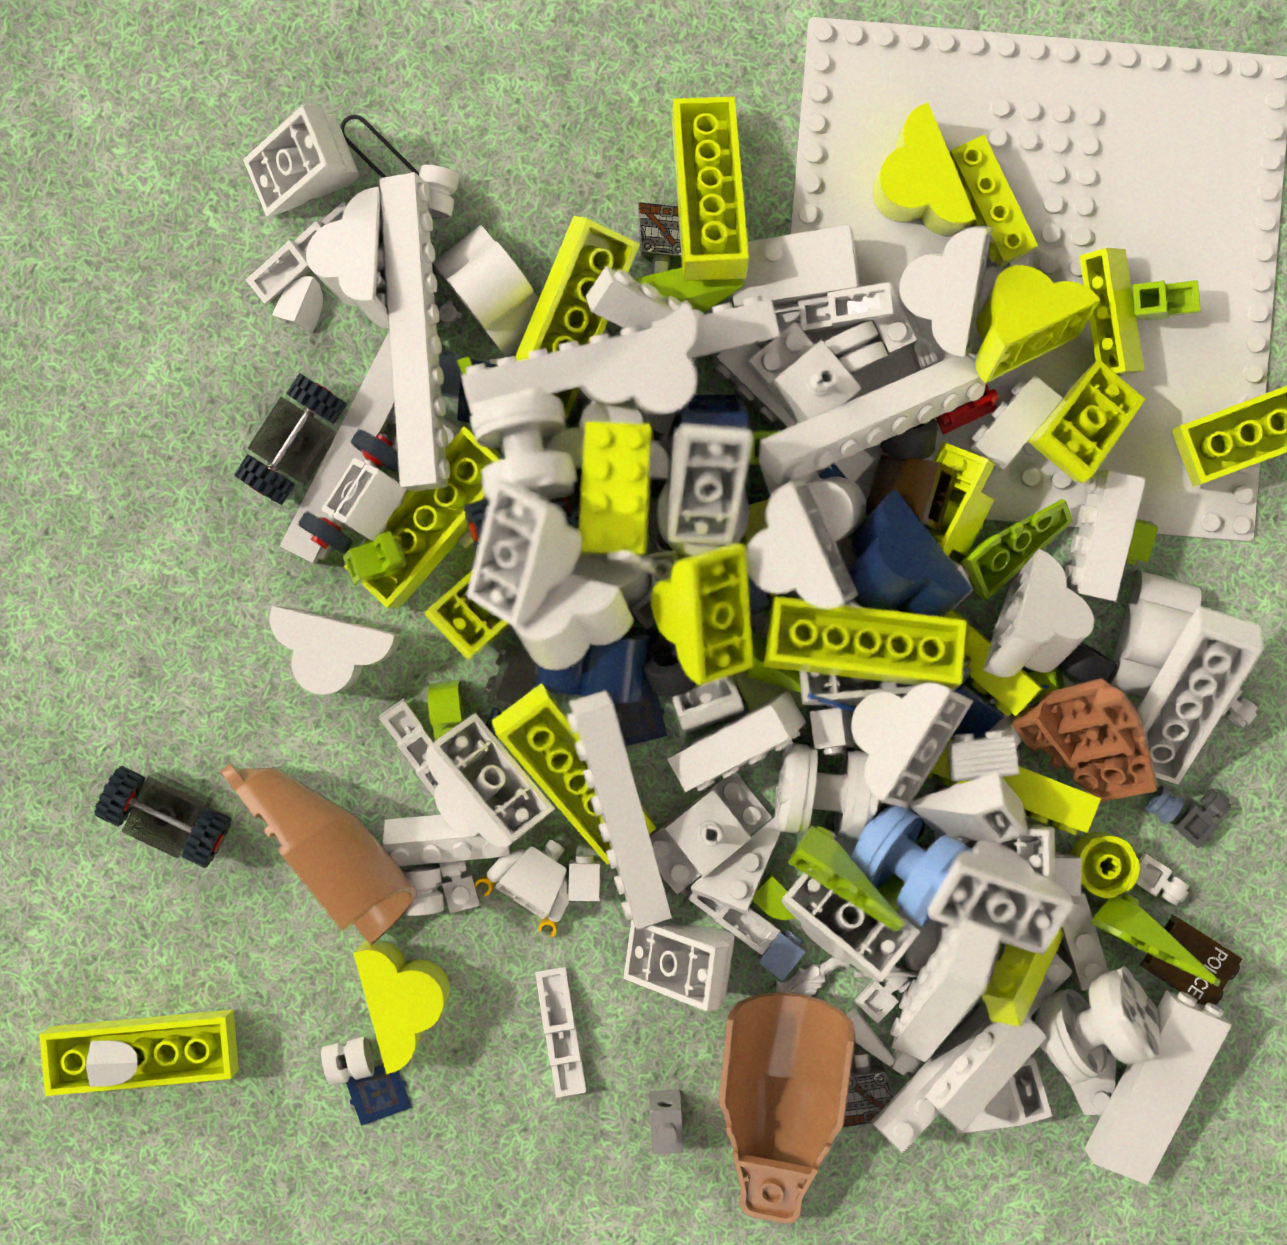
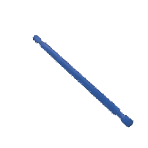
(820, 699)

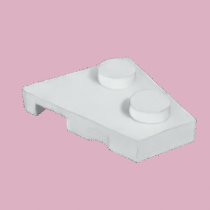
(1095, 1093)

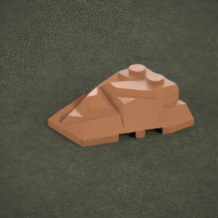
(1094, 736)

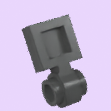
(1197, 823)

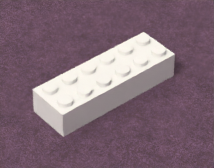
(1196, 688)
(944, 989)

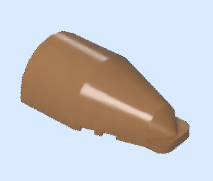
(327, 850)
(783, 1096)

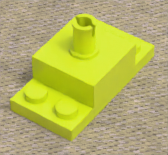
(967, 503)

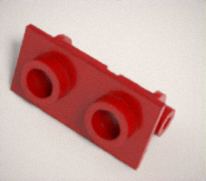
(968, 412)

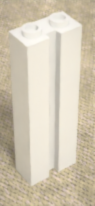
(1159, 1090)

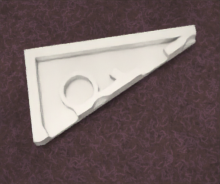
(738, 877)

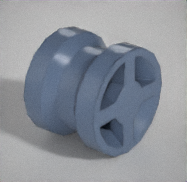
(1164, 805)

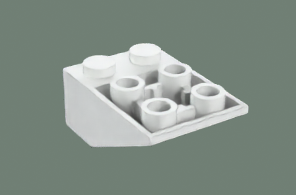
(975, 810)
(1016, 1103)

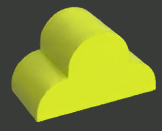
(922, 179)
(1028, 318)
(1087, 422)
(707, 613)
(464, 621)
(400, 999)

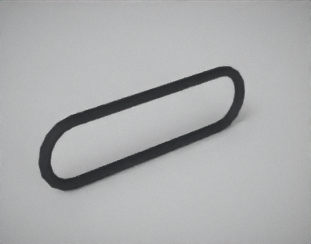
(381, 138)

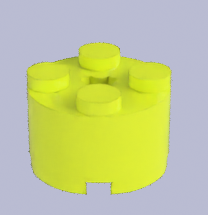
(1122, 866)

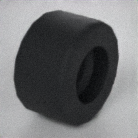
(913, 443)
(1088, 664)
(665, 670)

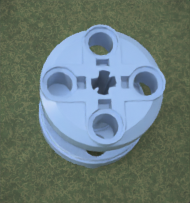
(890, 848)

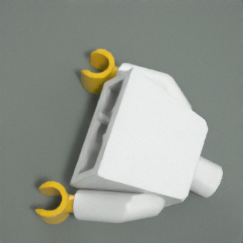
(533, 881)

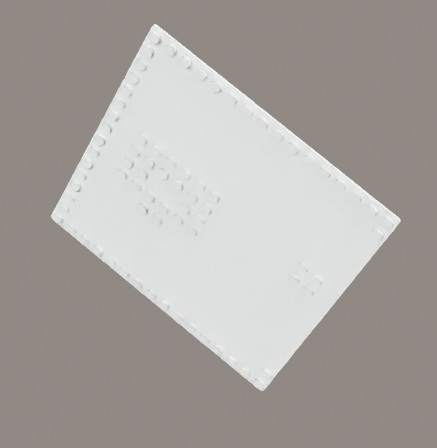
(1101, 151)

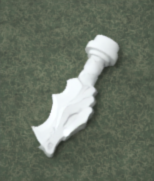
(809, 980)

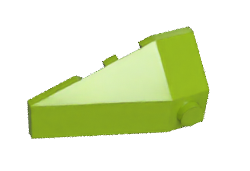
(697, 293)
(1005, 553)
(833, 868)
(1133, 925)

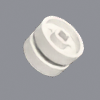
(853, 348)

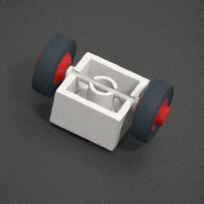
(361, 498)

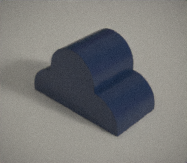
(715, 411)
(903, 564)
(607, 667)

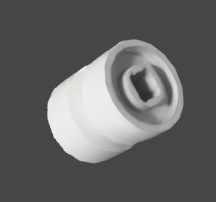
(442, 184)
(428, 898)
(358, 1060)

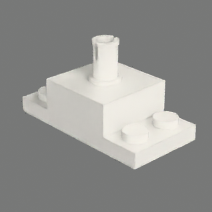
(803, 375)
(707, 832)

